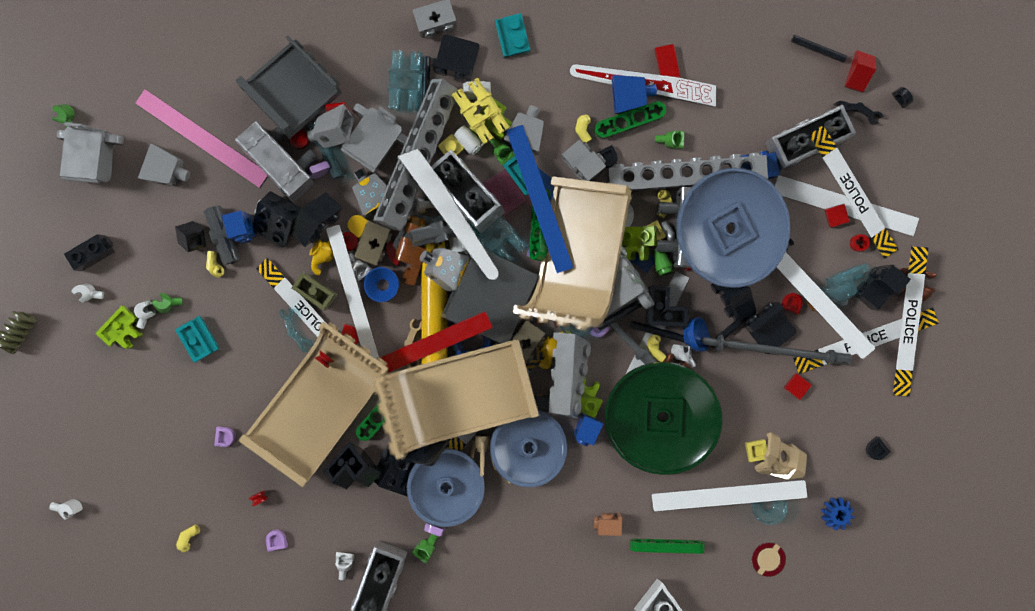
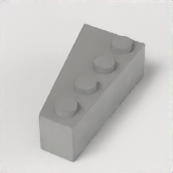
(568, 374)

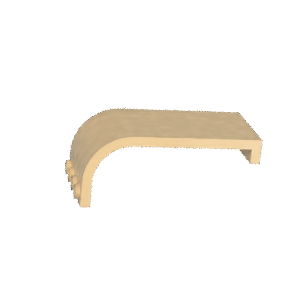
(593, 229)
(455, 396)
(315, 406)

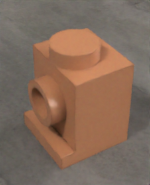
(608, 524)

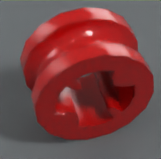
(863, 238)
(324, 359)
(258, 498)

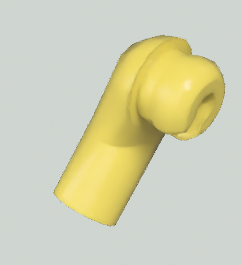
(581, 128)
(664, 196)
(212, 266)

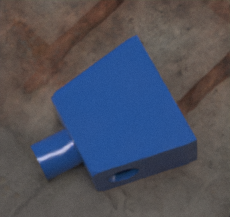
(630, 92)

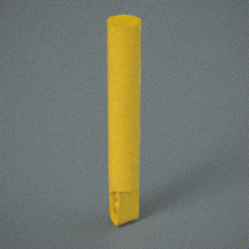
(432, 306)

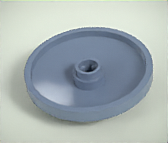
(529, 450)
(447, 490)

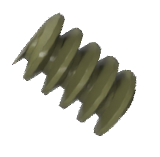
(16, 331)

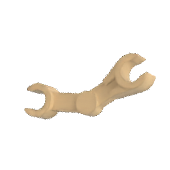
(411, 336)

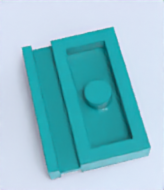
(512, 35)
(197, 339)

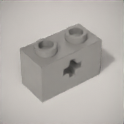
(444, 14)

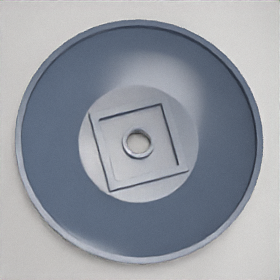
(758, 221)

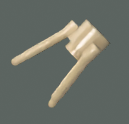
(482, 444)

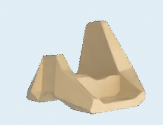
(791, 468)

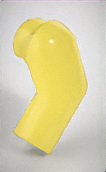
(653, 346)
(184, 537)

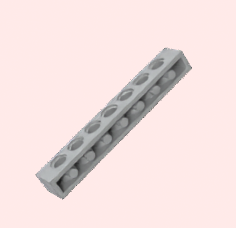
(438, 91)
(755, 160)

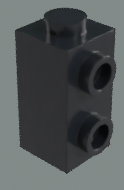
(89, 252)

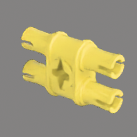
(491, 111)

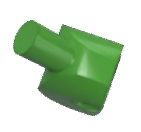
(65, 113)
(672, 139)
(502, 151)
(166, 305)
(425, 548)

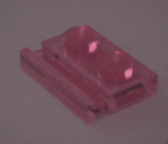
(505, 191)

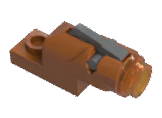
(406, 252)

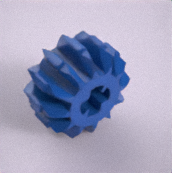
(832, 510)

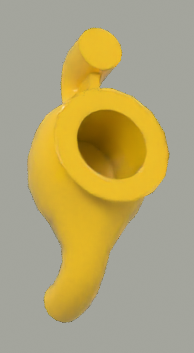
(321, 253)
(547, 350)

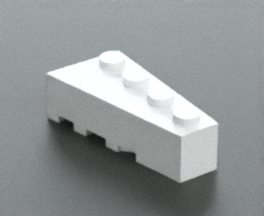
(657, 599)

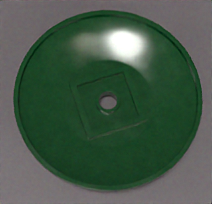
(668, 444)

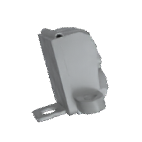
(373, 137)
(87, 153)
(628, 287)

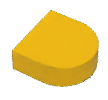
(356, 225)

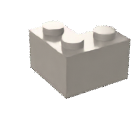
(582, 162)

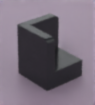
(190, 236)

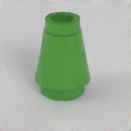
(662, 263)

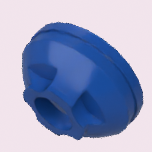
(371, 284)
(694, 332)

